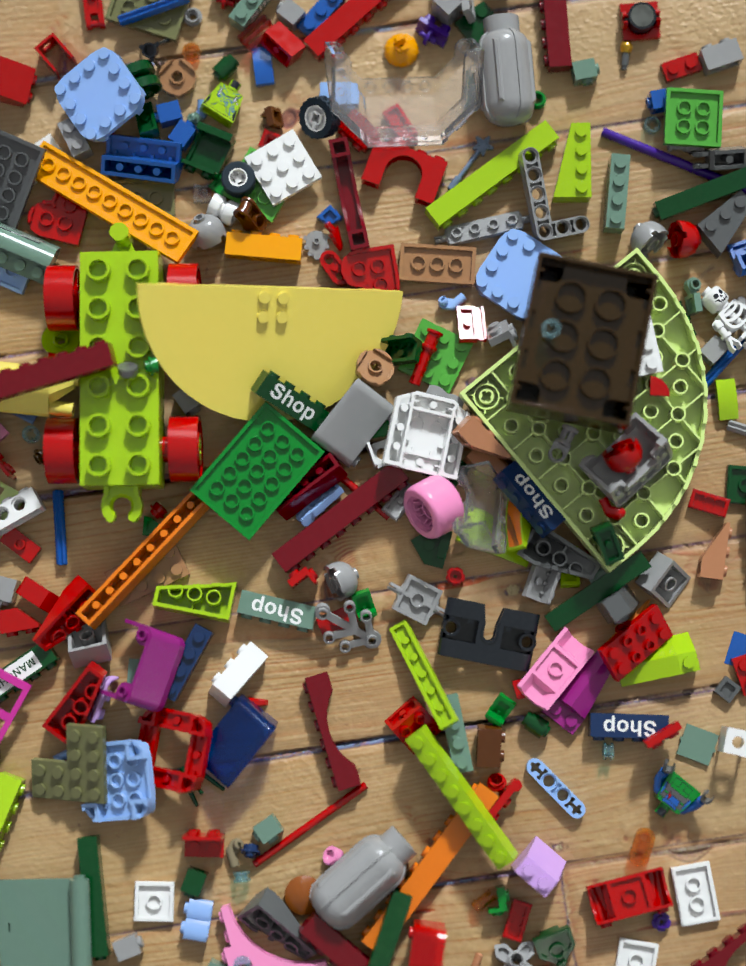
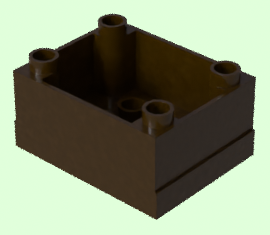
(596, 359)

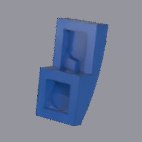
(262, 67)

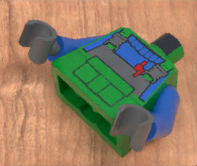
(676, 793)

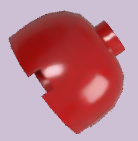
(684, 239)
(624, 456)

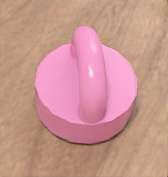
(332, 855)

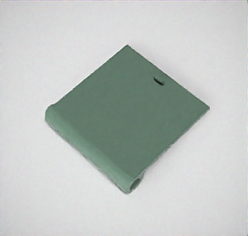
(45, 922)

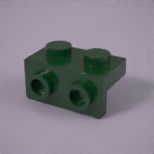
(403, 348)

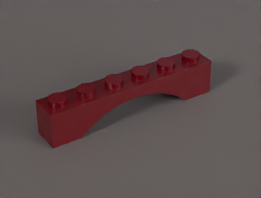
(348, 194)
(343, 769)
(720, 955)

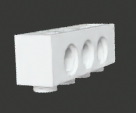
(32, 508)

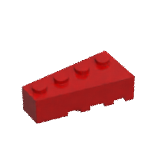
(77, 702)

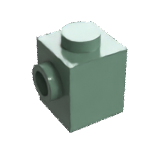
(584, 72)
(267, 829)

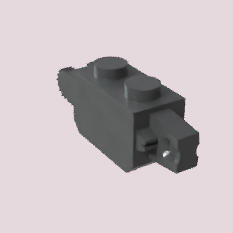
(721, 158)

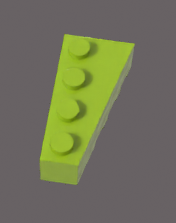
(575, 169)
(204, 601)
(10, 789)

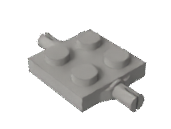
(417, 599)

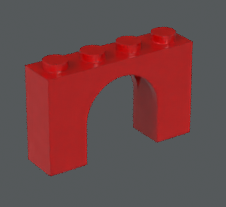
(431, 170)

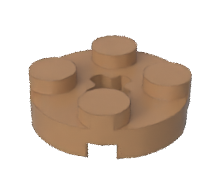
(177, 67)
(367, 374)

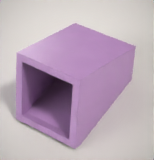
(539, 866)

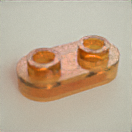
(644, 847)

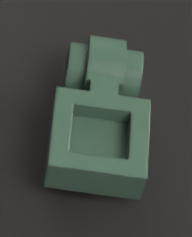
(693, 299)

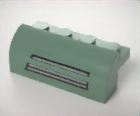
(26, 253)

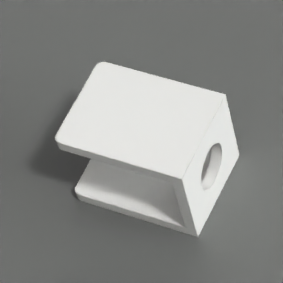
(372, 450)
(726, 737)

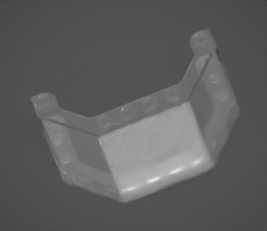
(406, 108)

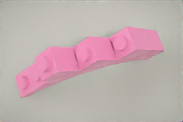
(243, 945)

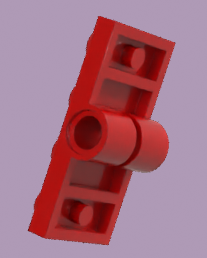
(634, 642)

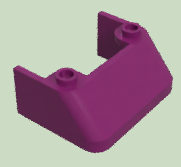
(154, 671)

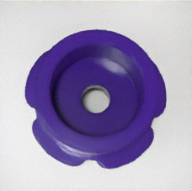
(656, 921)

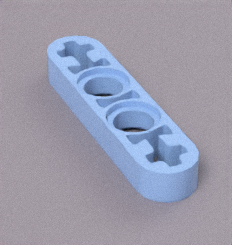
(553, 790)

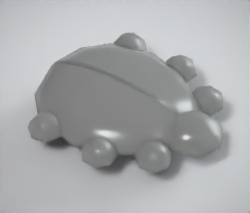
(316, 243)

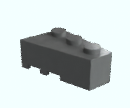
(722, 224)
(618, 605)

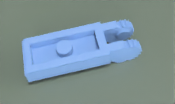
(319, 505)

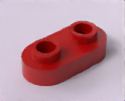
(333, 269)

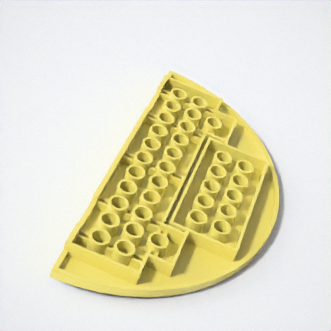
(224, 335)

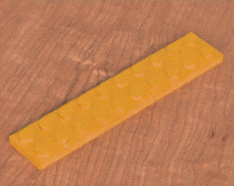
(115, 204)

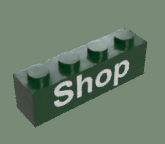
(289, 400)

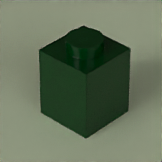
(194, 882)

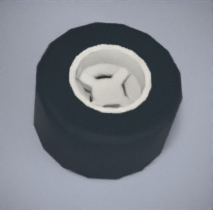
(236, 173)

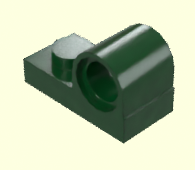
(147, 123)
(607, 541)

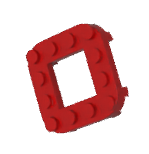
(198, 749)

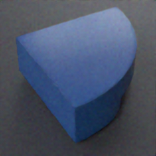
(329, 214)

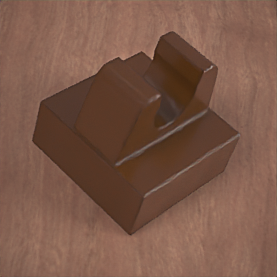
(274, 118)

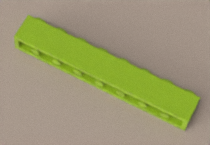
(489, 177)
(462, 797)

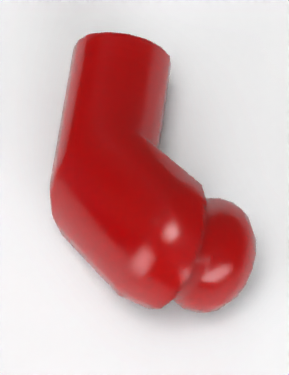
(611, 511)

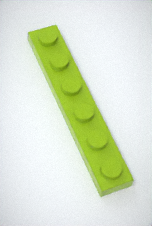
(424, 675)

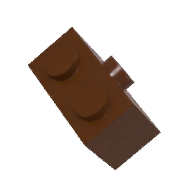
(489, 746)

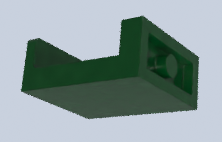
(209, 152)

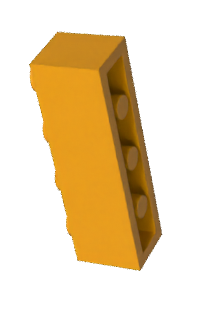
(264, 247)

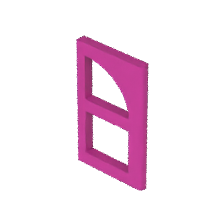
(8, 717)

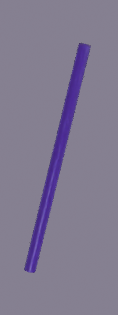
(659, 154)

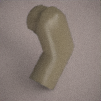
(232, 851)

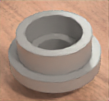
(190, 12)

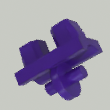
(431, 32)

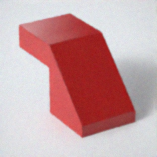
(37, 594)

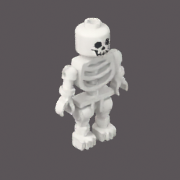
(716, 301)

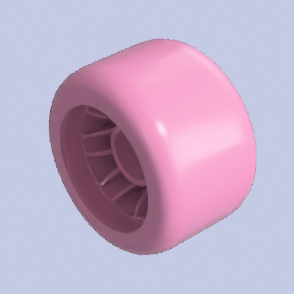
(433, 506)

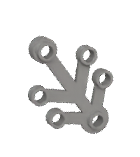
(350, 627)

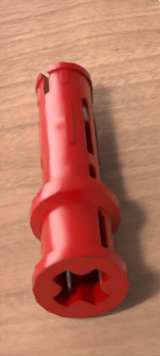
(428, 348)

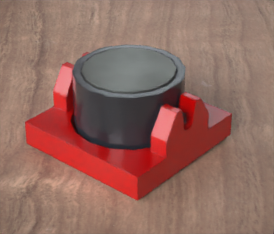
(640, 19)

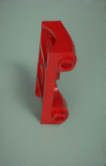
(629, 896)

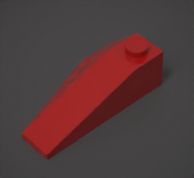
(63, 617)

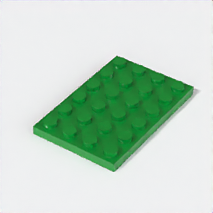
(257, 471)

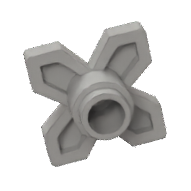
(521, 955)

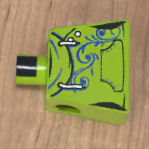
(223, 103)

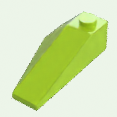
(670, 659)

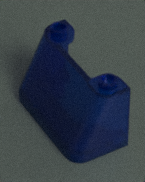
(238, 739)

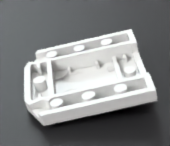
(422, 436)

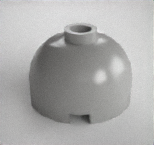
(210, 230)
(648, 237)
(341, 579)

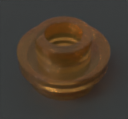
(191, 57)

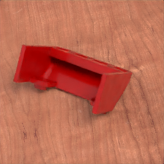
(427, 943)

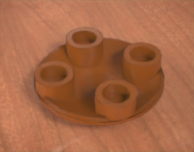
(298, 895)

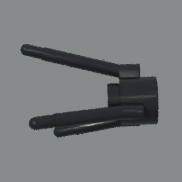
(151, 50)

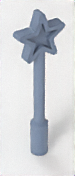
(481, 147)

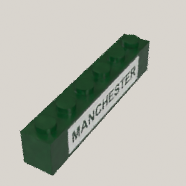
(27, 668)

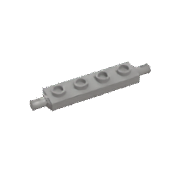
(482, 228)

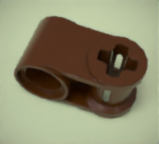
(250, 215)

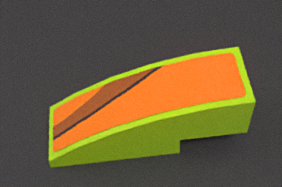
(517, 528)

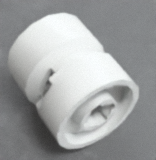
(222, 209)

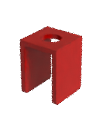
(53, 41)

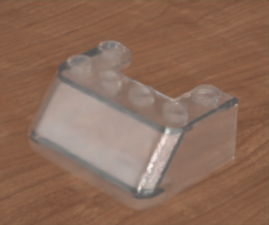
(484, 509)

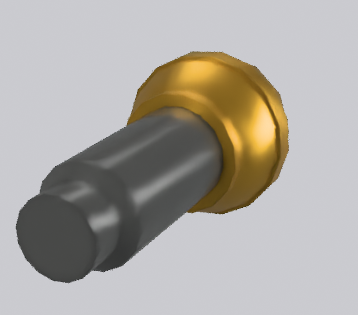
(626, 48)

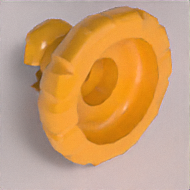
(404, 55)

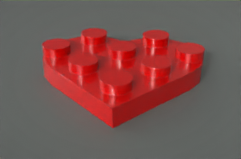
(58, 220)
(371, 268)

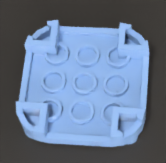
(100, 95)
(509, 270)
(128, 783)

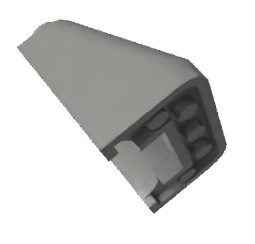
(353, 423)
(622, 486)

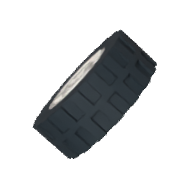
(318, 126)

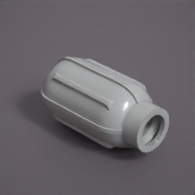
(507, 72)
(361, 878)

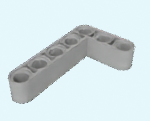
(542, 202)

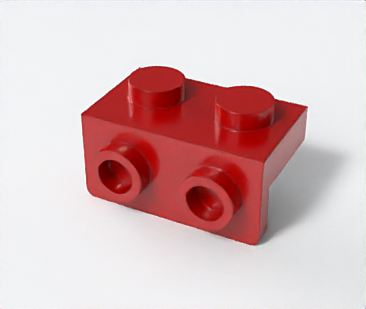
(297, 576)

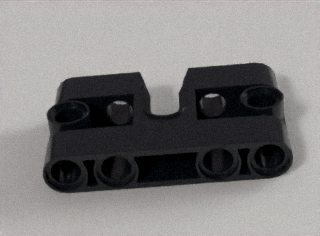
(502, 649)

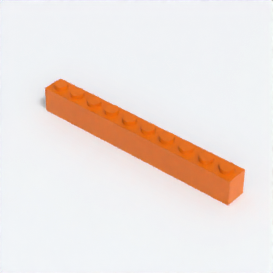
(142, 560)
(432, 863)

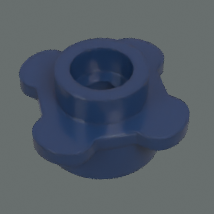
(250, 850)

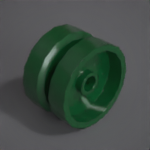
(145, 75)

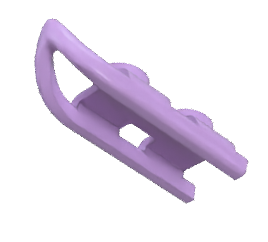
(97, 711)

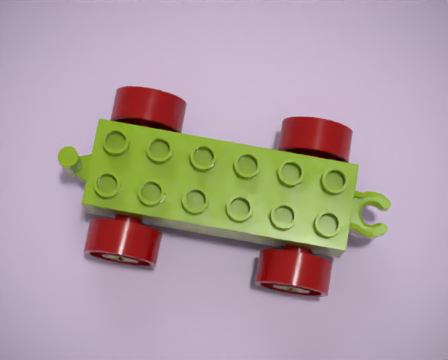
(121, 424)

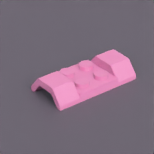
(554, 670)

